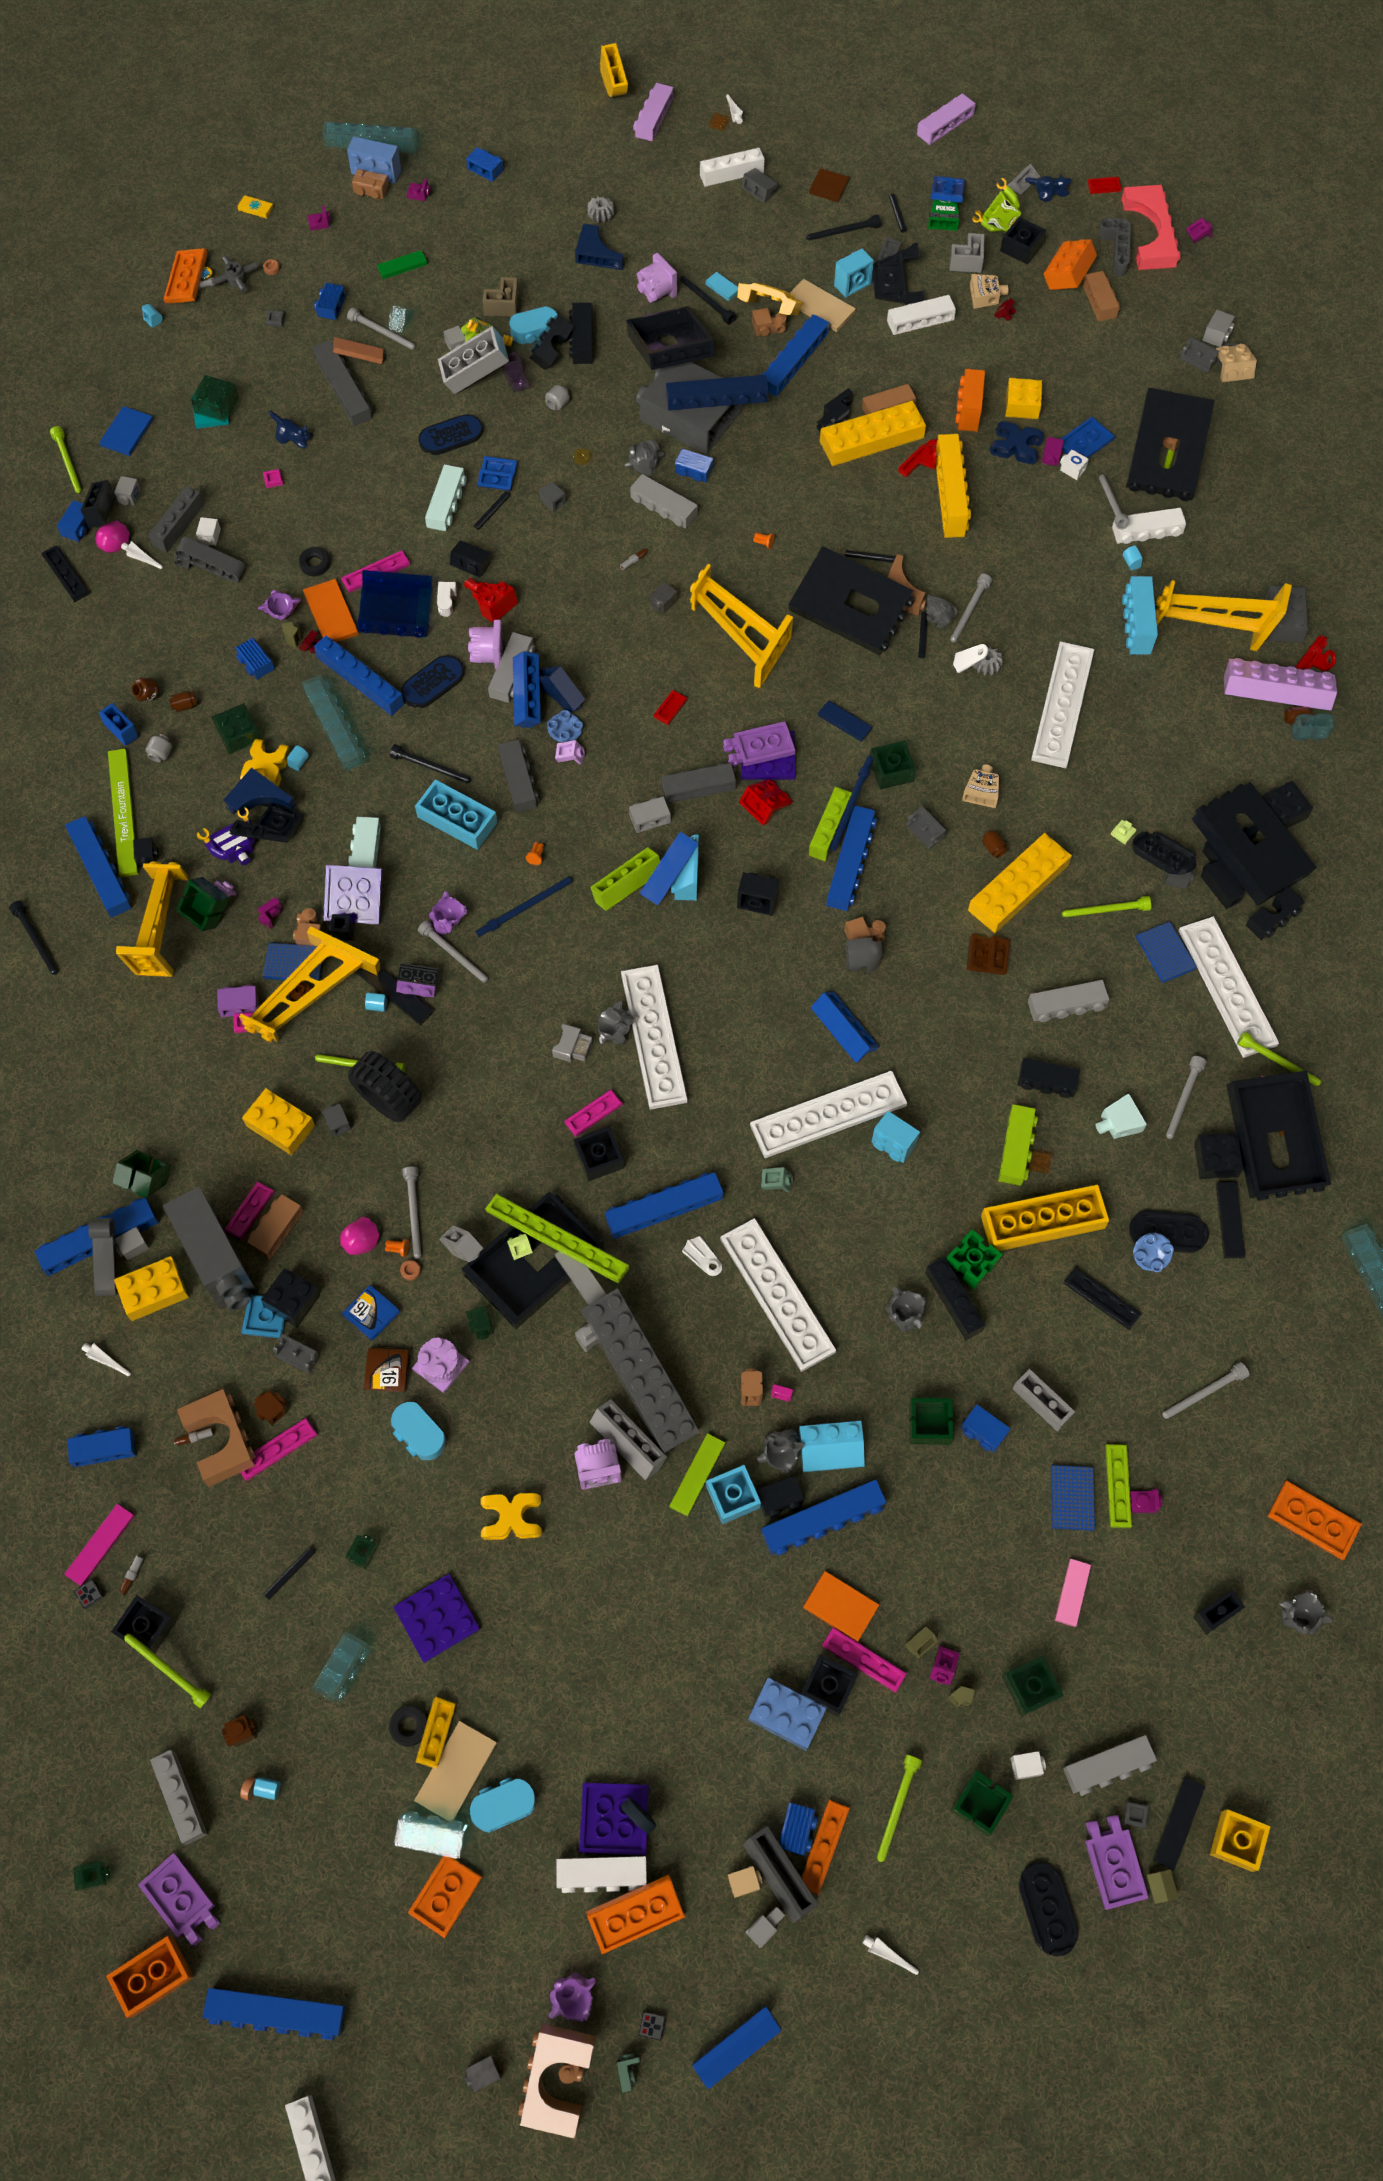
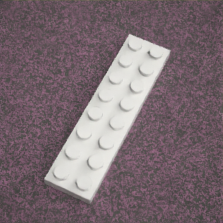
(1062, 705)
(1227, 984)
(654, 1037)
(828, 1114)
(778, 1295)

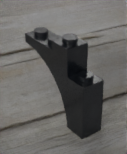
(1220, 878)

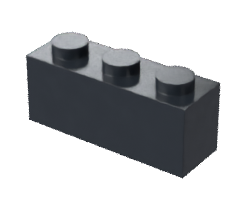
(98, 504)
(1048, 1078)

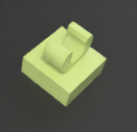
(1123, 831)
(519, 1246)

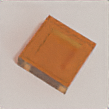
(719, 121)
(1039, 1162)

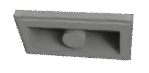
(1019, 184)

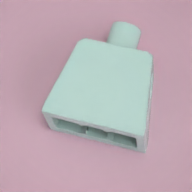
(1121, 1119)

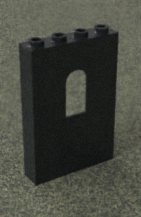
(681, 323)
(1173, 417)
(826, 588)
(1262, 867)
(1271, 1106)
(514, 1284)

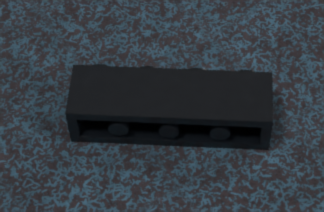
(581, 333)
(955, 1298)

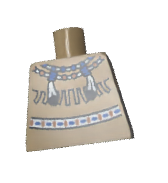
(986, 290)
(982, 787)

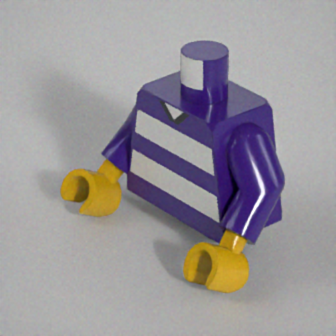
(229, 846)

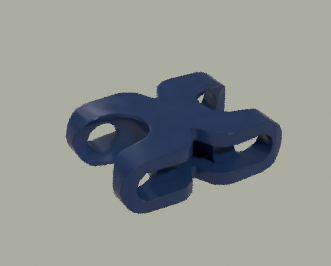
(1017, 442)

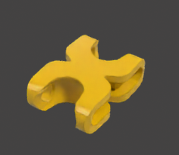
(267, 763)
(511, 1516)

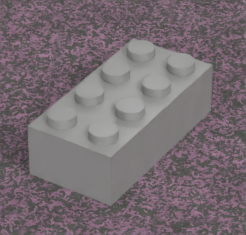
(473, 360)

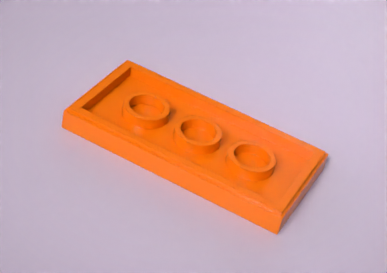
(185, 276)
(330, 611)
(1314, 1520)
(635, 1914)

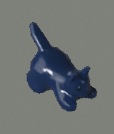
(1050, 186)
(288, 430)

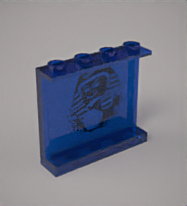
(395, 604)

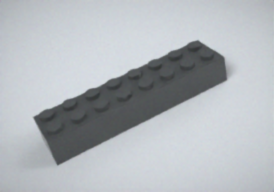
(639, 1371)

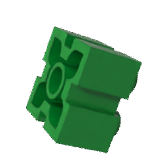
(972, 1247)

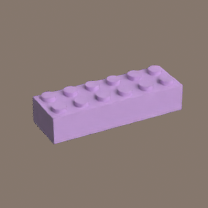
(1280, 684)

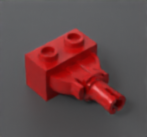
(492, 599)

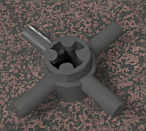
(234, 274)

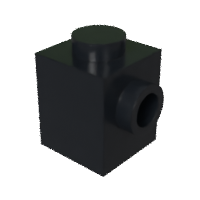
(144, 851)
(341, 927)

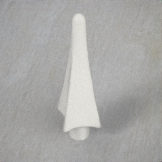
(736, 112)
(135, 552)
(95, 1353)
(881, 1949)

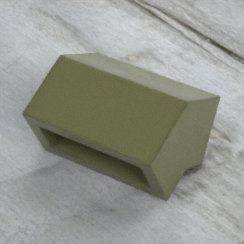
(291, 634)
(921, 1642)
(962, 1696)
(1162, 1886)

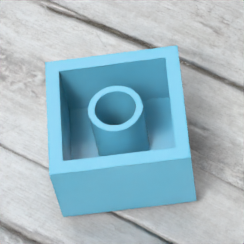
(853, 272)
(895, 1137)
(733, 1494)

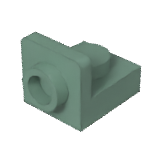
(776, 1179)
(626, 2076)

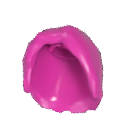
(112, 536)
(359, 1236)

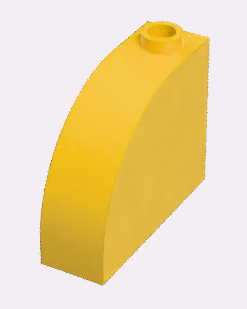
(612, 71)

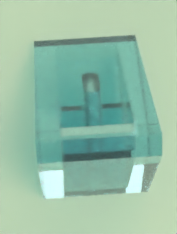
(399, 318)

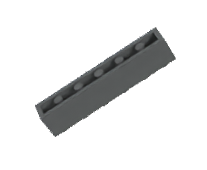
(342, 383)

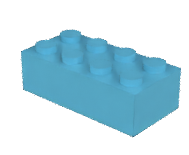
(1140, 615)
(456, 814)

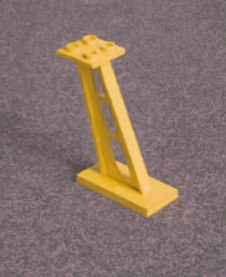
(1271, 611)
(777, 639)
(326, 946)
(145, 956)

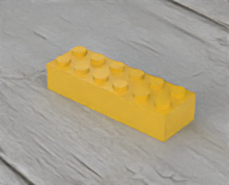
(872, 433)
(952, 486)
(1019, 883)
(1045, 1218)

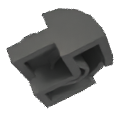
(863, 954)

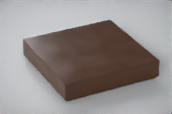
(829, 185)

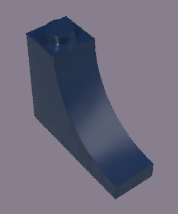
(593, 252)
(560, 687)
(254, 791)

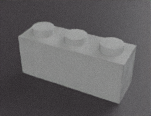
(1043, 1400)

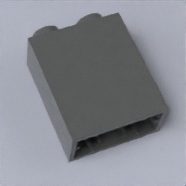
(694, 427)
(210, 1250)

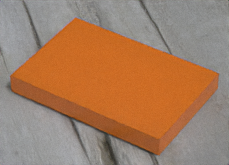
(841, 1606)
(445, 1895)

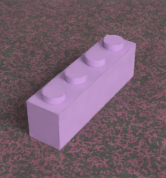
(653, 112)
(946, 119)

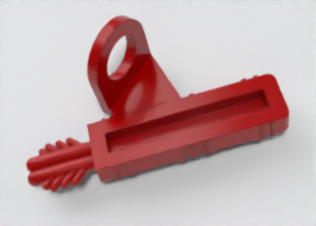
(924, 455)
(1314, 657)

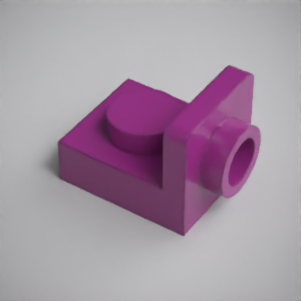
(419, 191)
(319, 220)
(1199, 230)
(269, 910)
(1145, 1501)
(944, 1665)

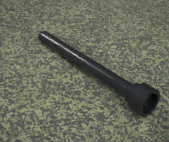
(873, 222)
(727, 315)
(398, 752)
(19, 910)

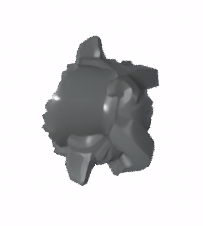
(644, 457)
(940, 611)
(614, 1024)
(906, 1309)
(781, 1449)
(1304, 1613)

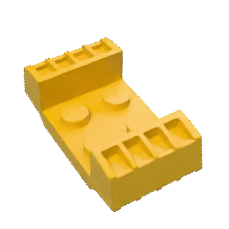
(789, 304)

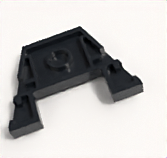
(890, 277)
(275, 824)

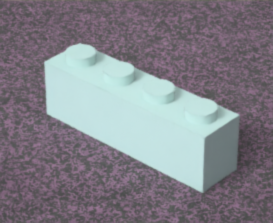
(445, 498)
(365, 842)

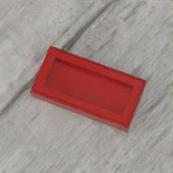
(1104, 185)
(670, 707)

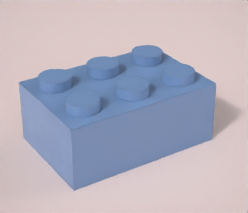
(374, 157)
(787, 1714)

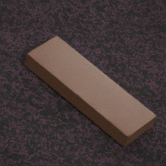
(358, 350)

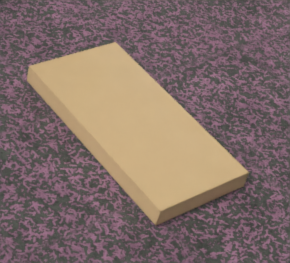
(822, 304)
(456, 1772)

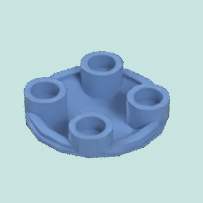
(564, 727)
(1153, 1252)

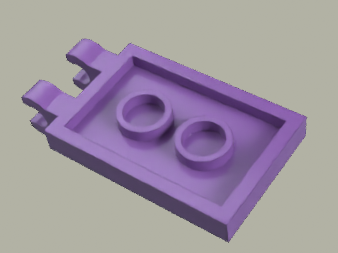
(760, 745)
(1115, 1864)
(179, 1899)

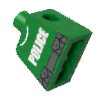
(944, 216)

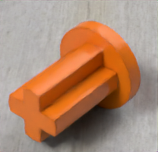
(764, 539)
(534, 857)
(398, 1247)

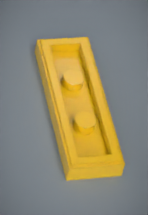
(435, 1732)

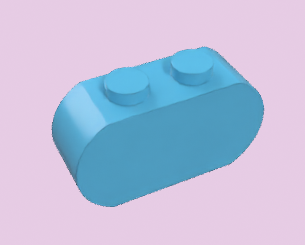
(528, 325)
(417, 1431)
(502, 1804)

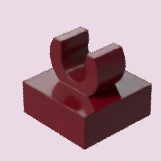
(1004, 310)
(309, 641)

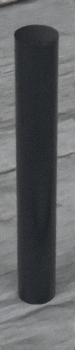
(897, 213)
(491, 510)
(870, 556)
(923, 633)
(289, 1573)

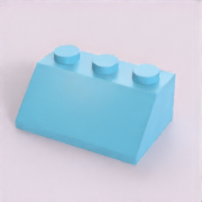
(686, 883)
(832, 1446)

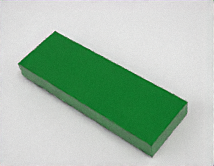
(401, 264)

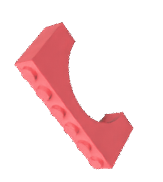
(1151, 203)

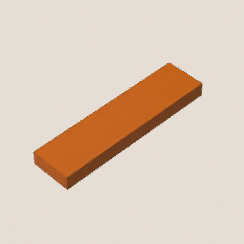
(824, 1846)

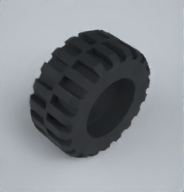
(384, 1086)

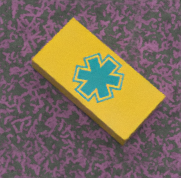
(255, 206)

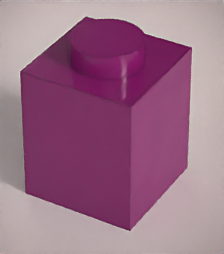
(1052, 451)

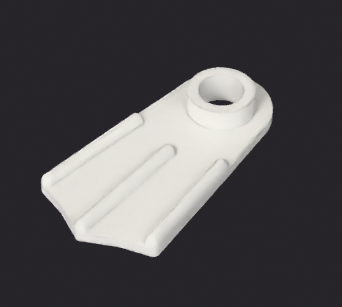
(969, 657)
(702, 1255)

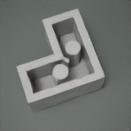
(968, 257)

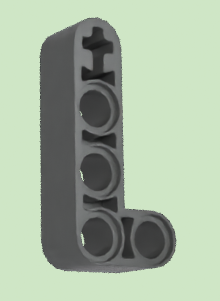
(1120, 232)
(209, 559)
(104, 1256)

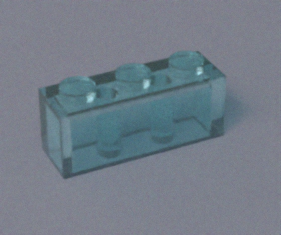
(341, 1668)
(430, 1834)

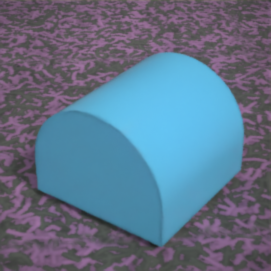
(151, 315)
(1133, 557)
(297, 758)
(375, 1002)
(267, 1788)

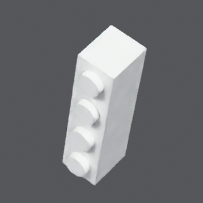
(730, 166)
(921, 314)
(1151, 525)
(601, 1872)
(309, 2140)

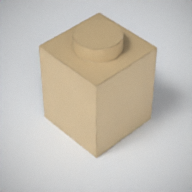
(745, 1881)

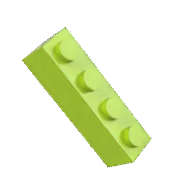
(828, 824)
(625, 879)
(1016, 1146)

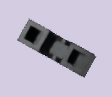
(543, 352)
(1265, 924)

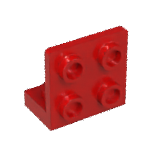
(763, 799)

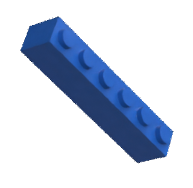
(796, 353)
(359, 675)
(850, 858)
(98, 867)
(663, 1205)
(78, 1246)
(823, 1517)
(275, 2012)

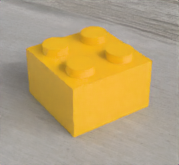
(1023, 398)
(1240, 1840)

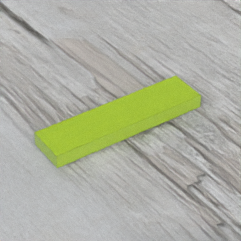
(697, 1475)
(1118, 1486)

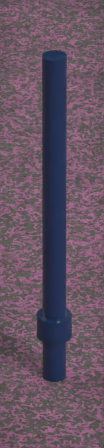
(863, 774)
(493, 924)

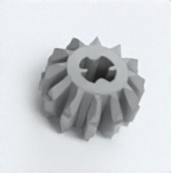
(600, 209)
(990, 663)

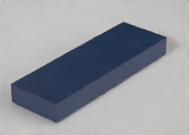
(844, 721)

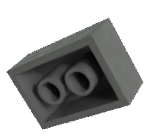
(1293, 625)

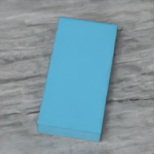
(722, 286)

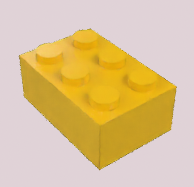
(278, 1121)
(151, 1288)

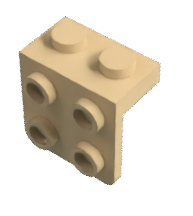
(1237, 363)

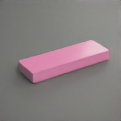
(1072, 1592)

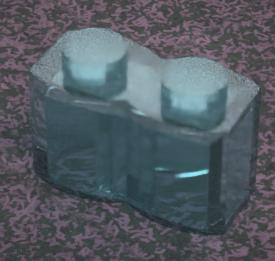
(1313, 727)

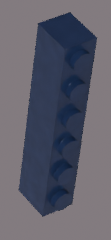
(717, 392)

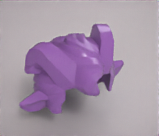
(279, 605)
(447, 913)
(572, 1997)

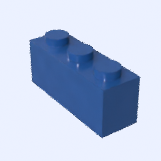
(101, 1446)

